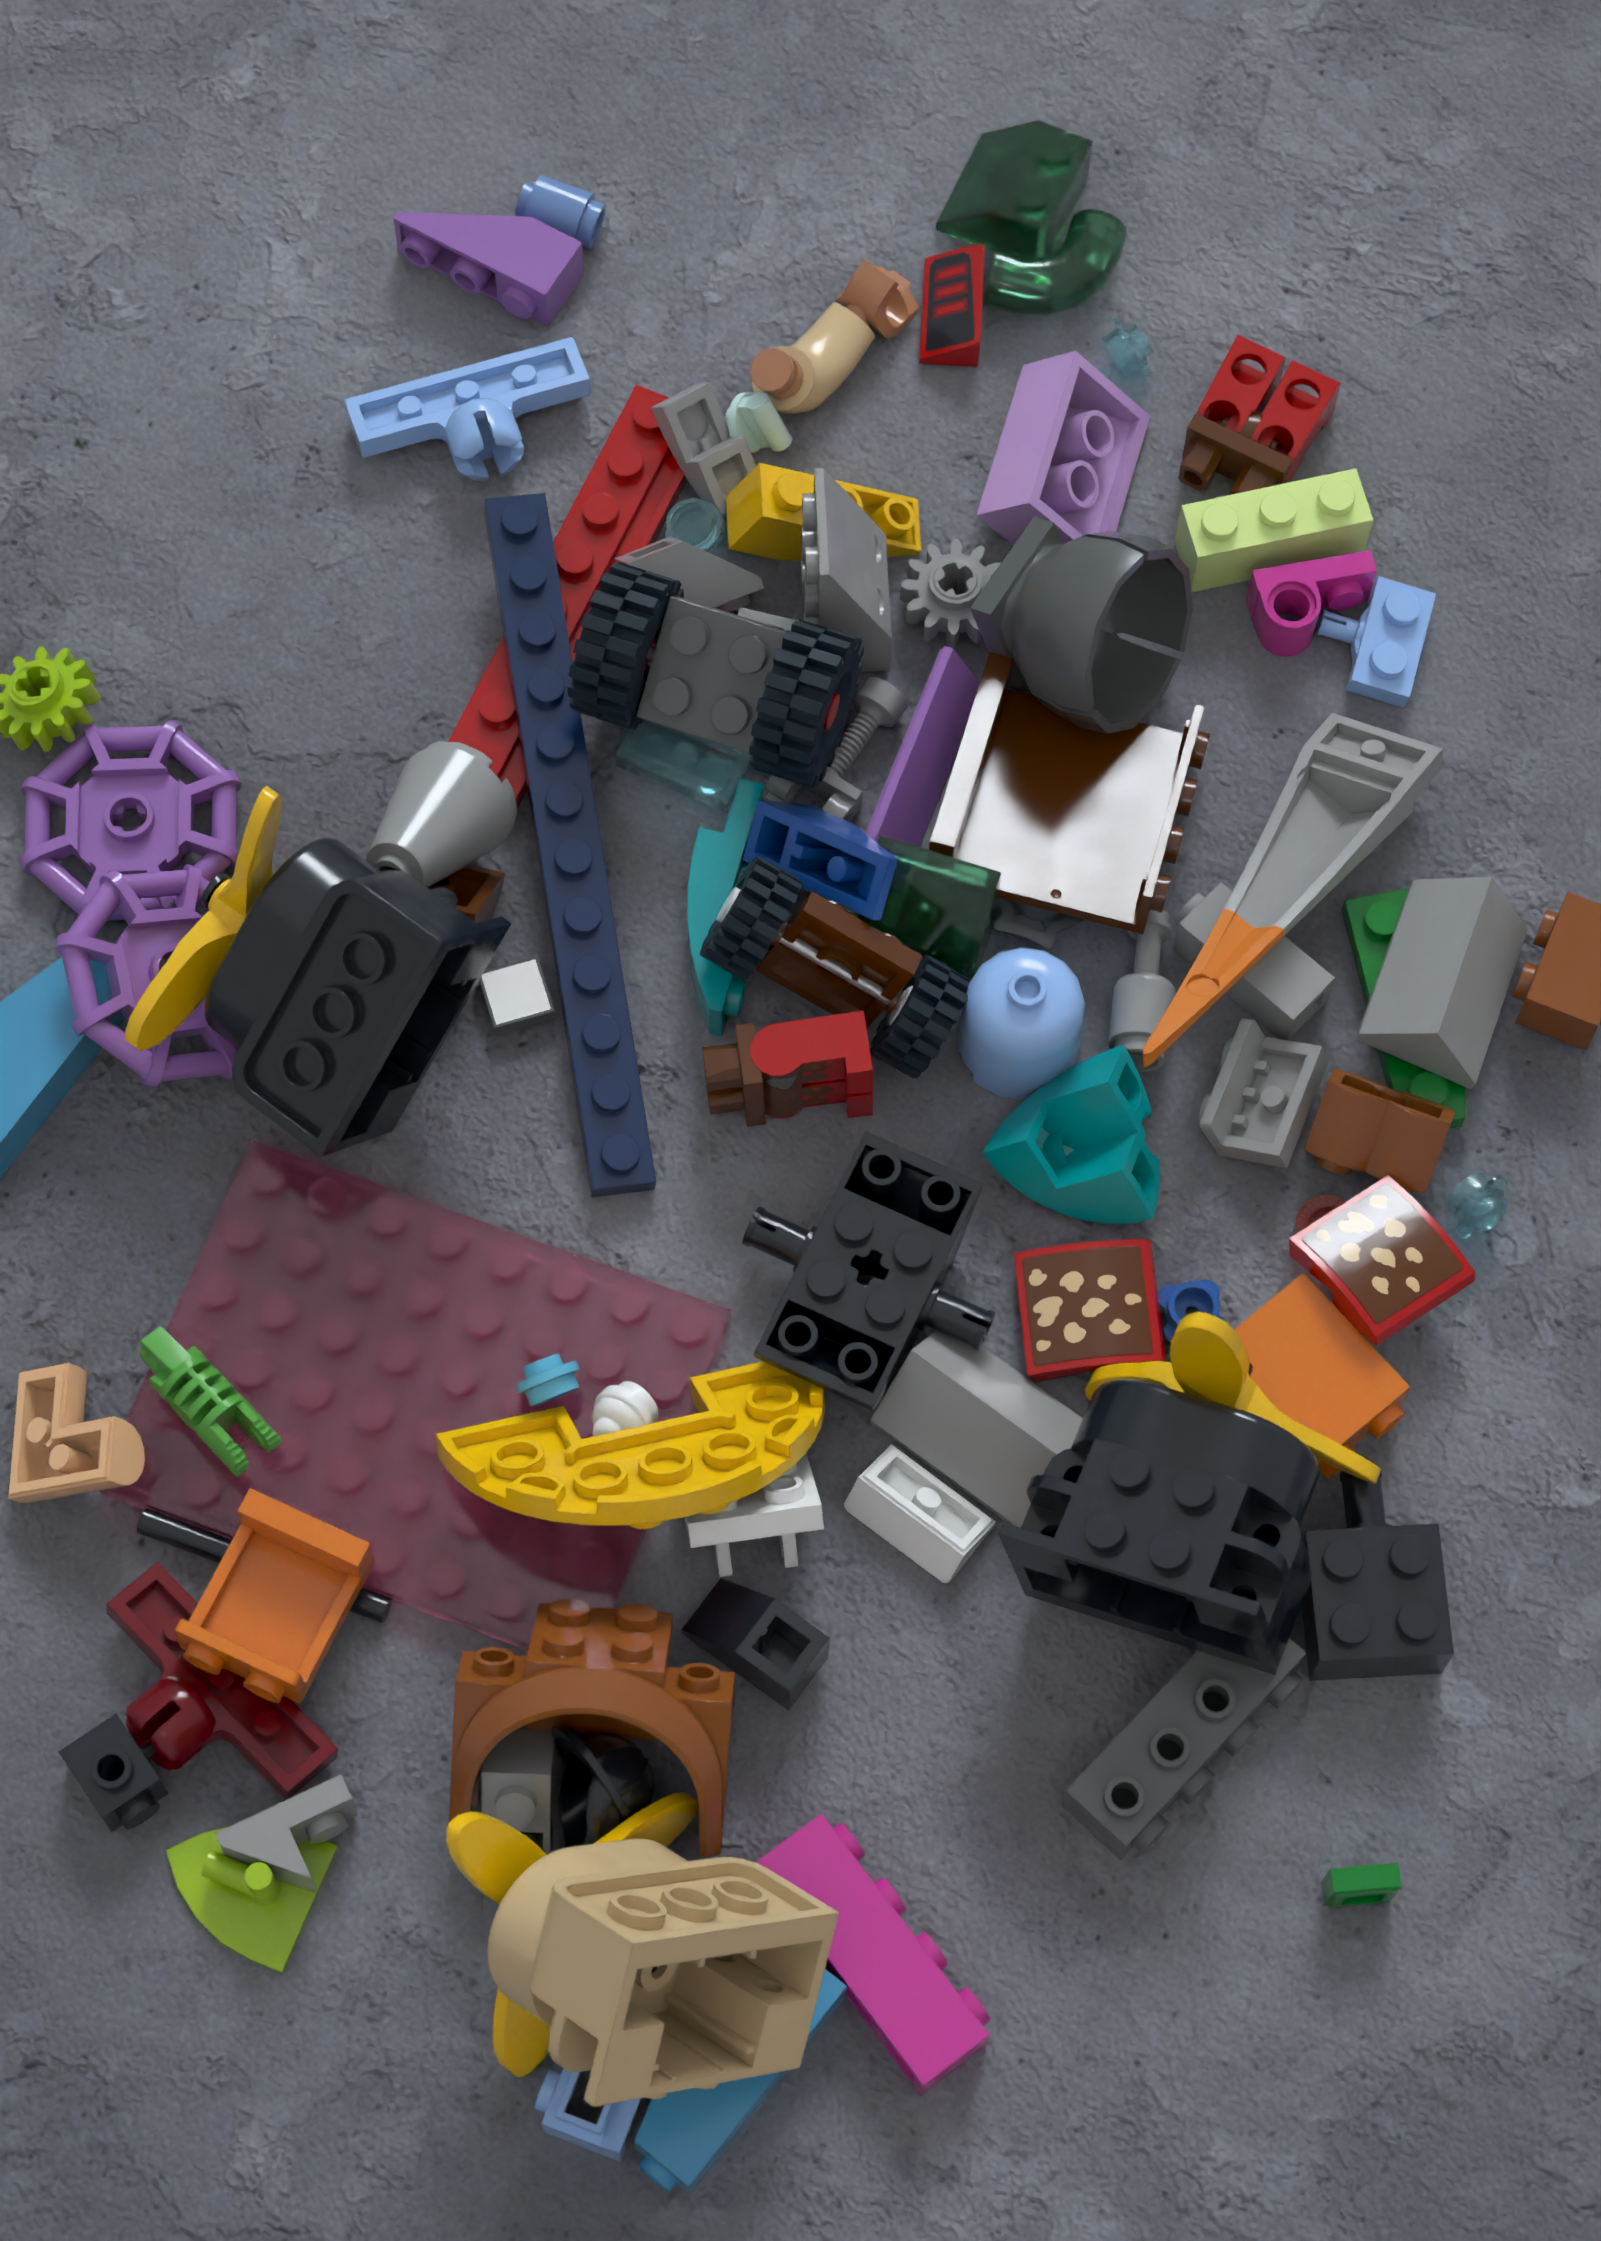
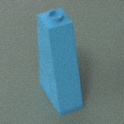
(41, 1053)
(695, 2125)

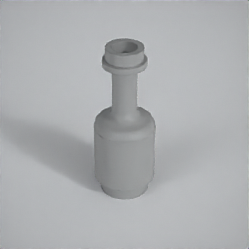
(1142, 996)

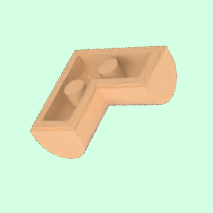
(58, 1451)

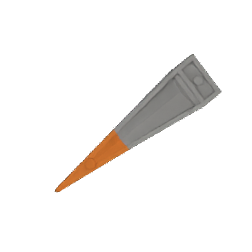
(1334, 810)

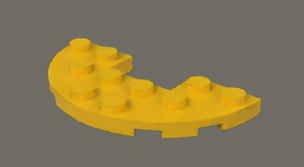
(746, 1435)

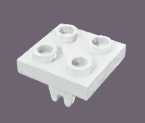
(777, 1509)

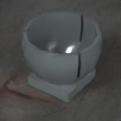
(1061, 616)

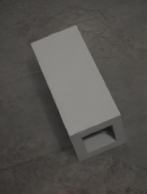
(1279, 989)

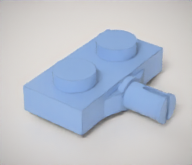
(1384, 640)

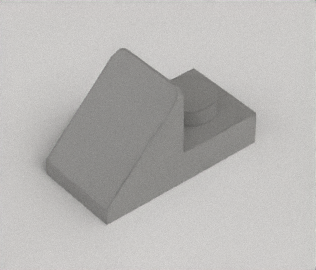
(275, 1832)

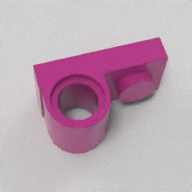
(1302, 591)

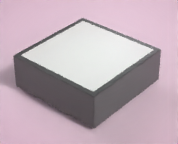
(516, 996)

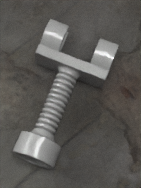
(878, 705)

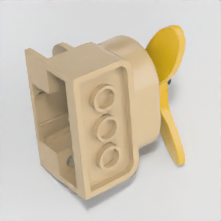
(644, 1959)

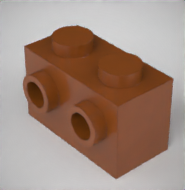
(1565, 987)

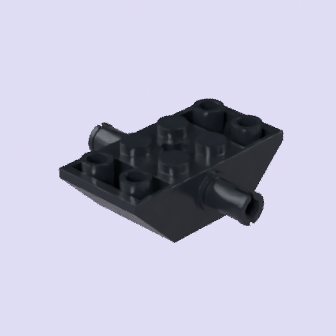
(886, 1220)

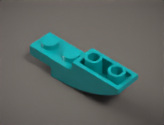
(713, 873)

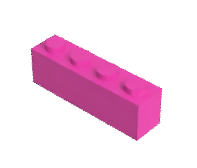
(887, 1970)

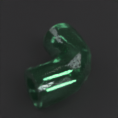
(1062, 278)

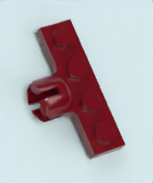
(197, 1707)

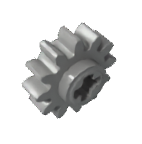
(945, 591)

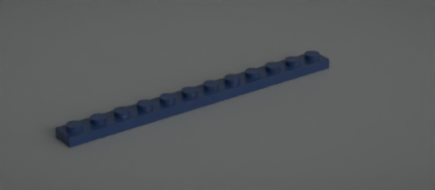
(569, 848)

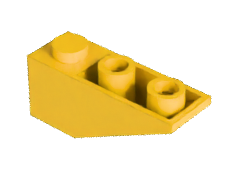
(767, 514)

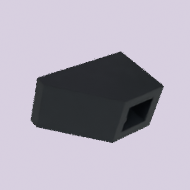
(759, 1640)

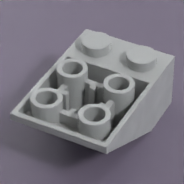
(845, 570)

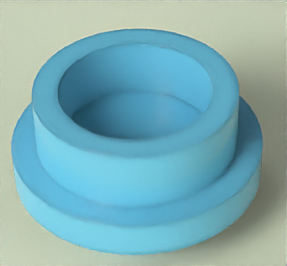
(548, 1380)

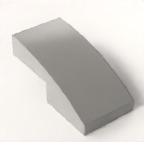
(702, 443)

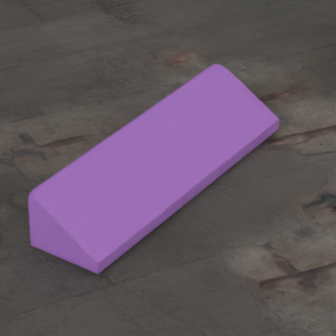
(926, 752)

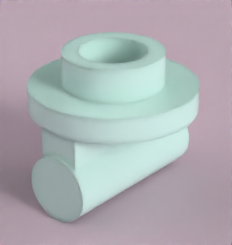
(758, 421)

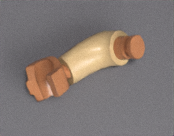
(822, 359)

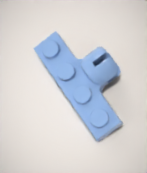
(471, 406)

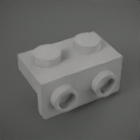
(1261, 1096)

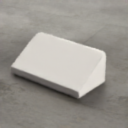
(918, 1514)

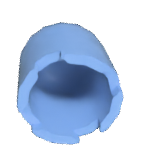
(1021, 1022)

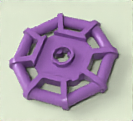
(122, 786)
(133, 965)

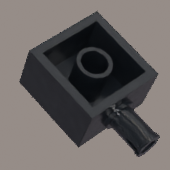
(1375, 1594)

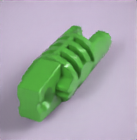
(204, 1399)

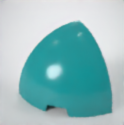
(1083, 1143)

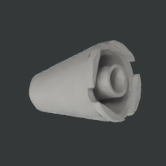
(443, 814)

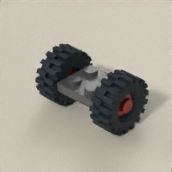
(715, 674)

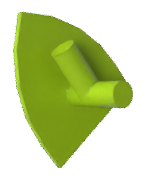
(245, 1902)

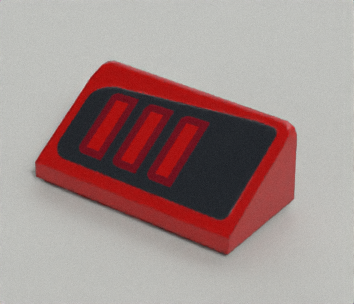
(952, 307)

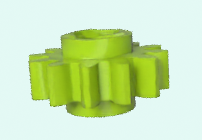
(46, 698)

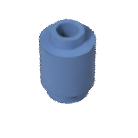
(562, 208)

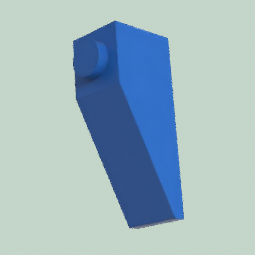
(823, 853)

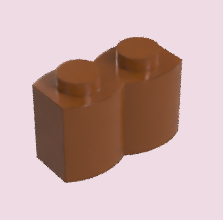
(1378, 1131)

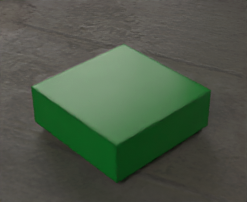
(1361, 1885)

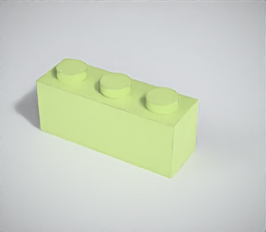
(1272, 527)

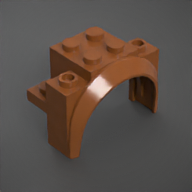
(597, 1676)

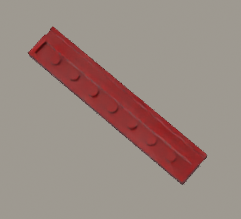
(613, 514)

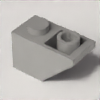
(702, 574)
(521, 1784)

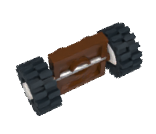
(837, 964)

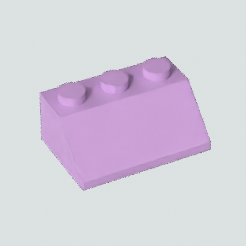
(1063, 451)

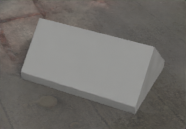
(1445, 976)
(975, 1422)

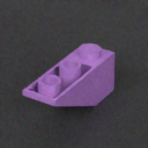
(502, 257)

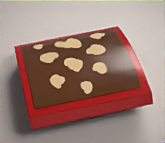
(1382, 1259)
(1088, 1307)

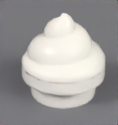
(623, 1408)

